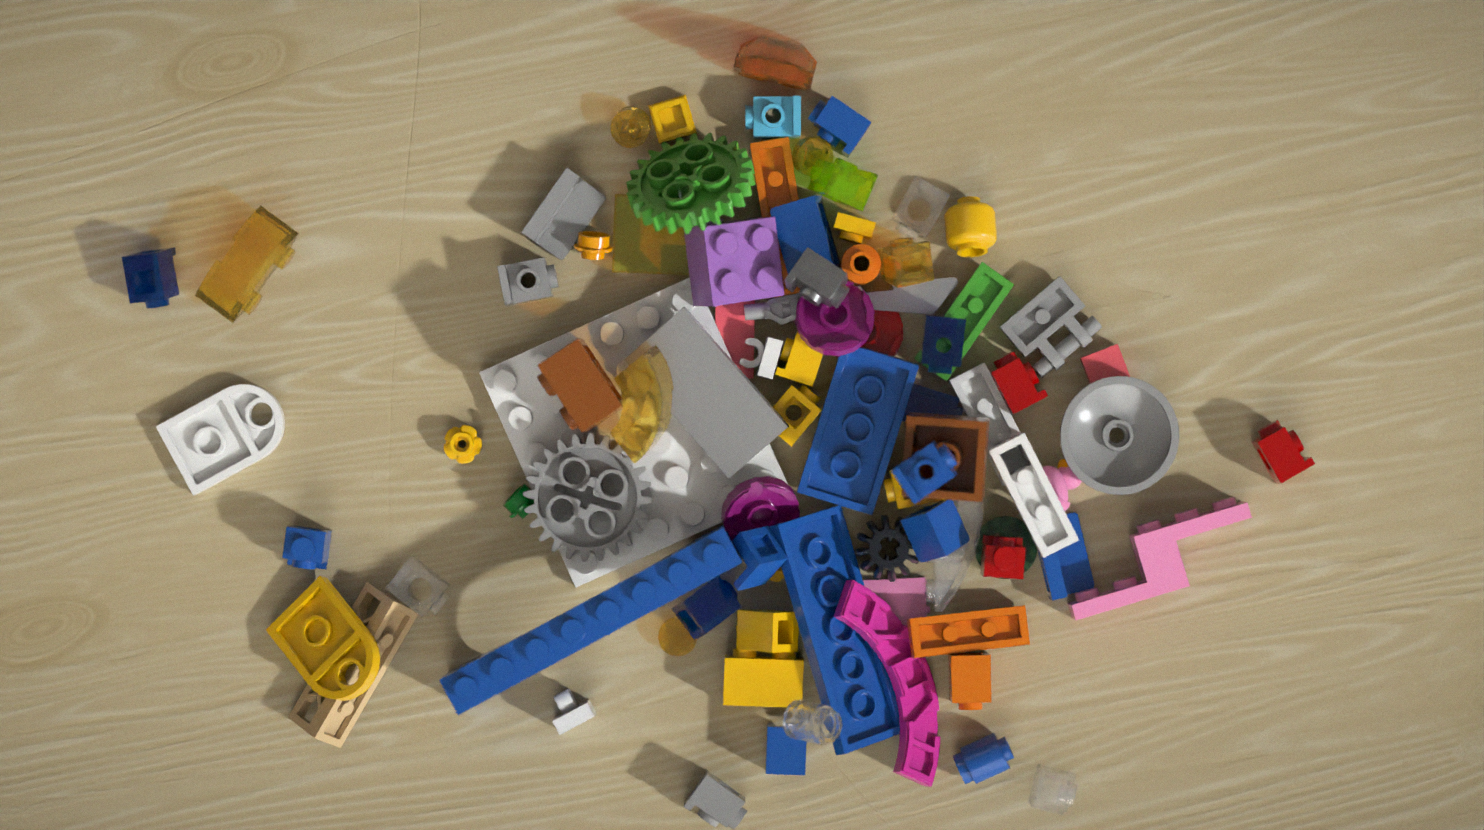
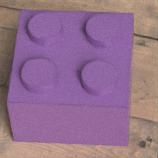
(734, 262)

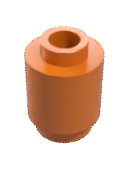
(854, 275)

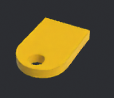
(324, 639)

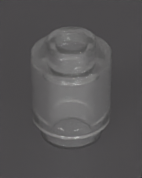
(811, 722)

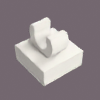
(767, 356)
(572, 713)

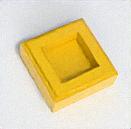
(672, 119)

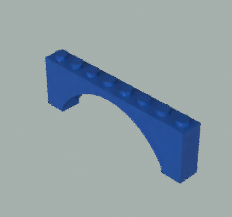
(591, 620)

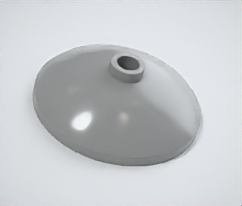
(1147, 429)

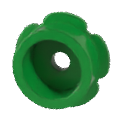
(517, 502)

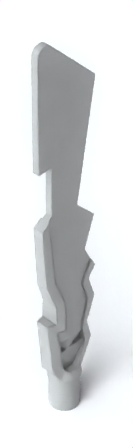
(917, 298)

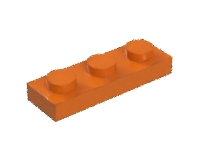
(968, 631)

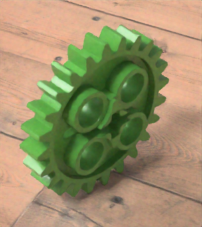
(690, 183)

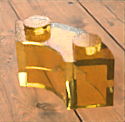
(258, 250)
(646, 402)

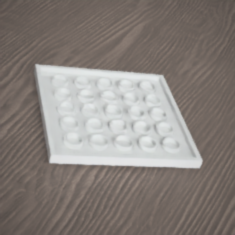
(684, 479)

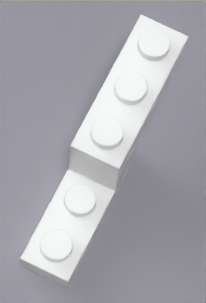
(1015, 462)

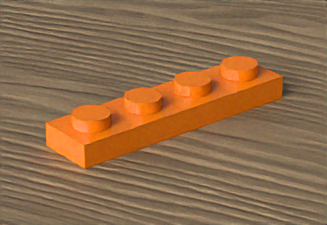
(774, 182)

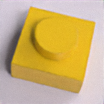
(853, 228)

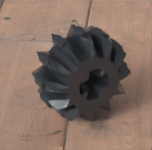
(874, 547)

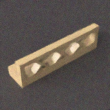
(335, 717)

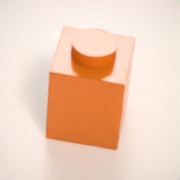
(970, 679)

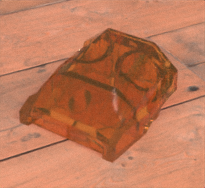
(778, 60)

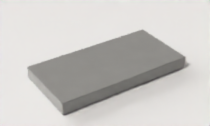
(713, 394)

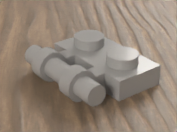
(1043, 317)

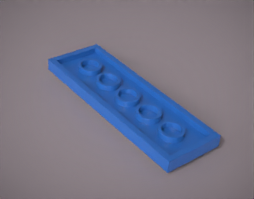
(841, 661)

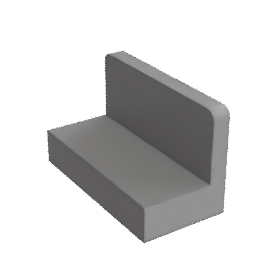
(564, 214)

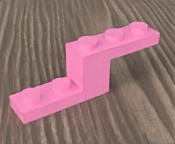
(1158, 558)

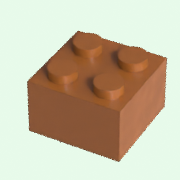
(580, 385)
(967, 441)

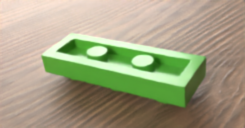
(977, 305)

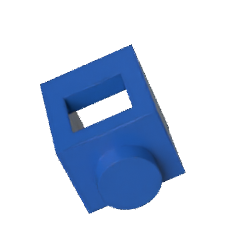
(839, 124)
(909, 476)
(307, 547)

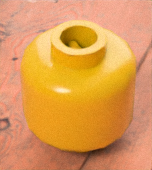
(970, 227)

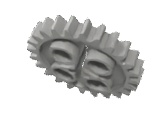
(577, 531)

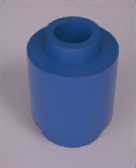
(983, 758)

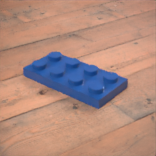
(858, 429)

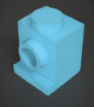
(787, 126)

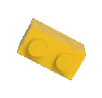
(762, 679)

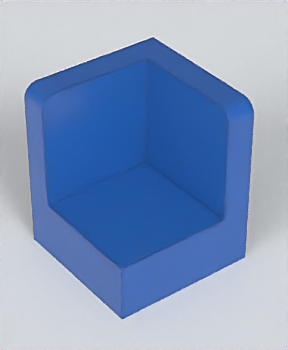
(935, 530)
(761, 555)
(784, 754)

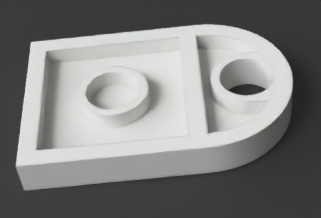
(220, 435)

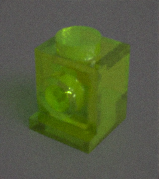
(842, 183)

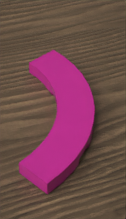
(909, 677)

